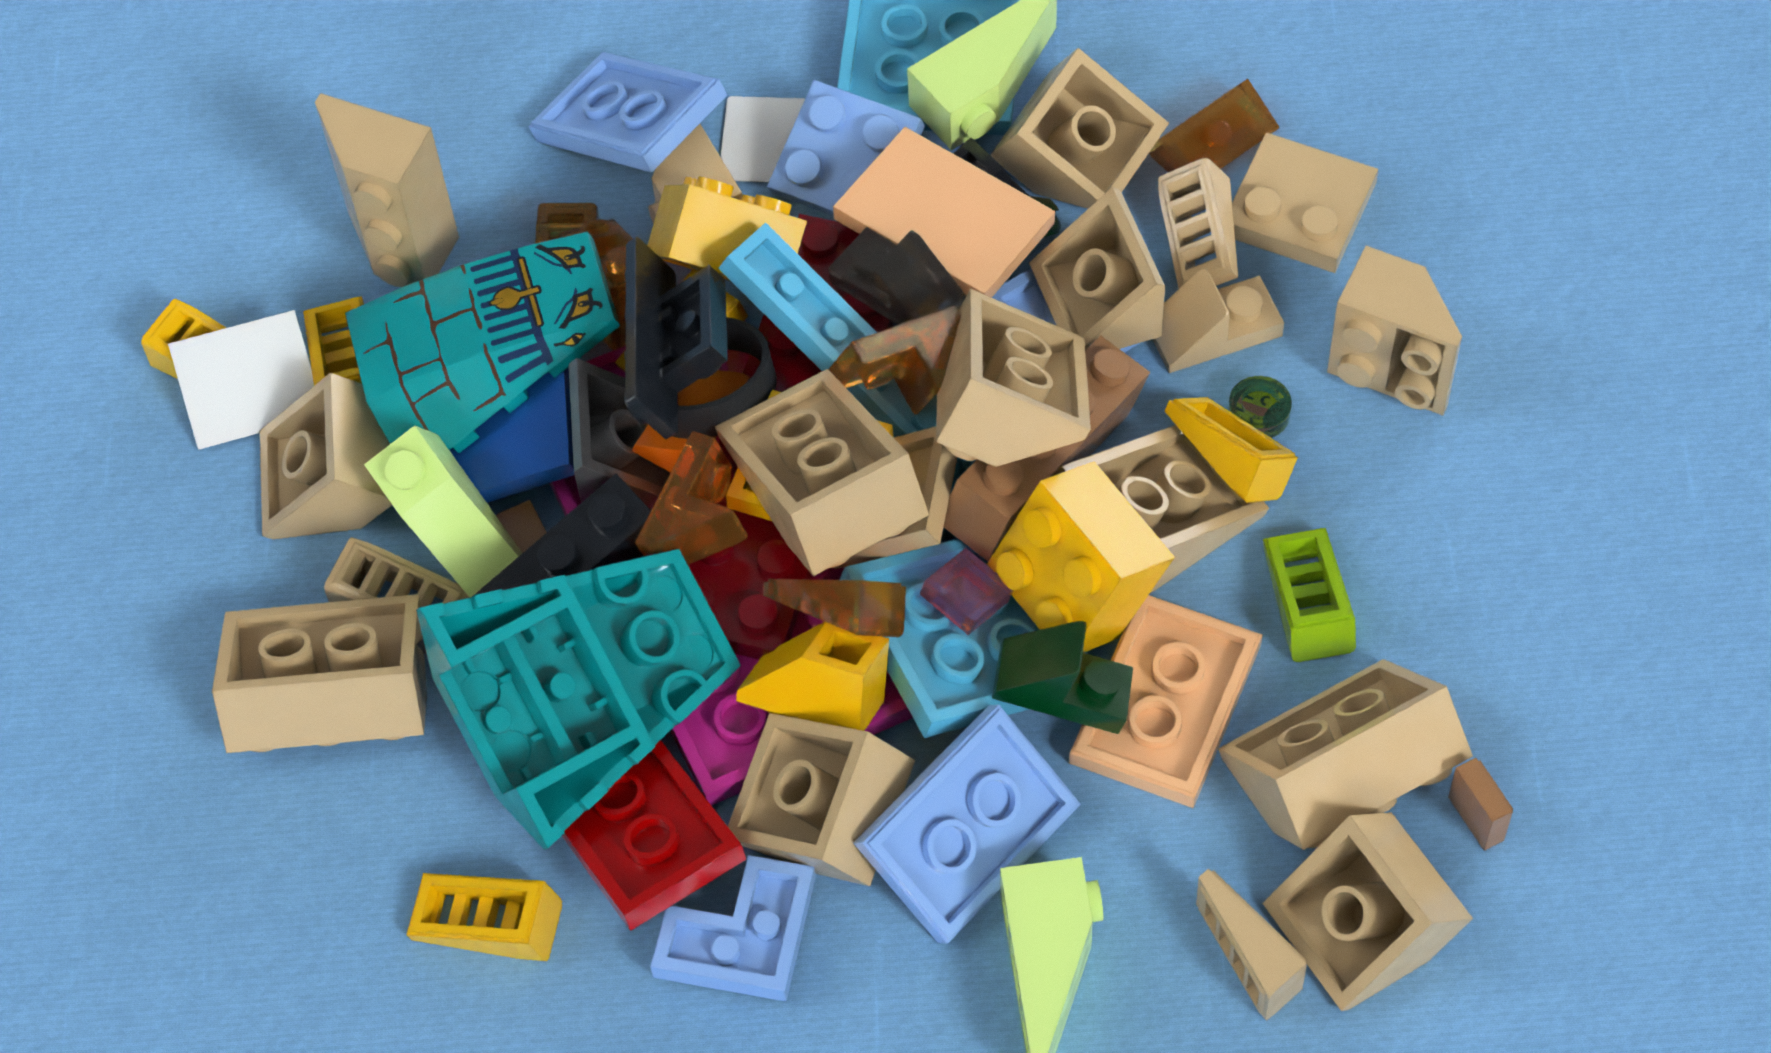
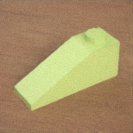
(976, 76)
(443, 508)
(1049, 940)

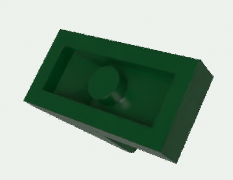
(1055, 677)

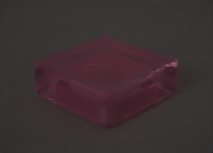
(966, 591)

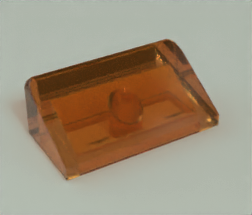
(1217, 130)

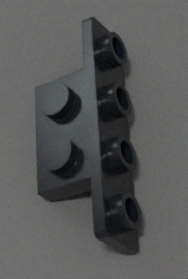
(670, 335)

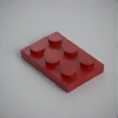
(652, 839)

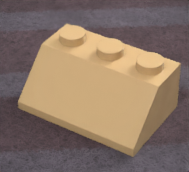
(390, 189)
(1011, 385)
(320, 674)
(1348, 752)

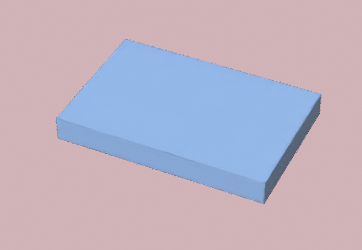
(627, 111)
(963, 819)

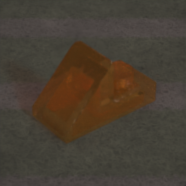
(909, 353)
(686, 507)

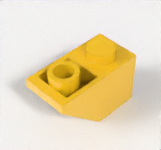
(821, 678)

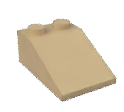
(824, 471)
(1176, 495)

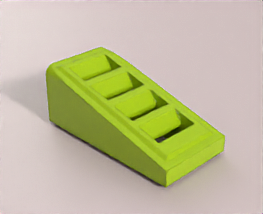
(1315, 630)

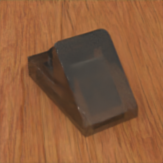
(895, 279)

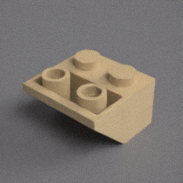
(1395, 333)

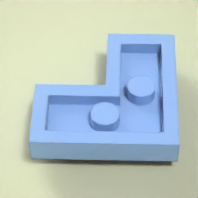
(745, 951)

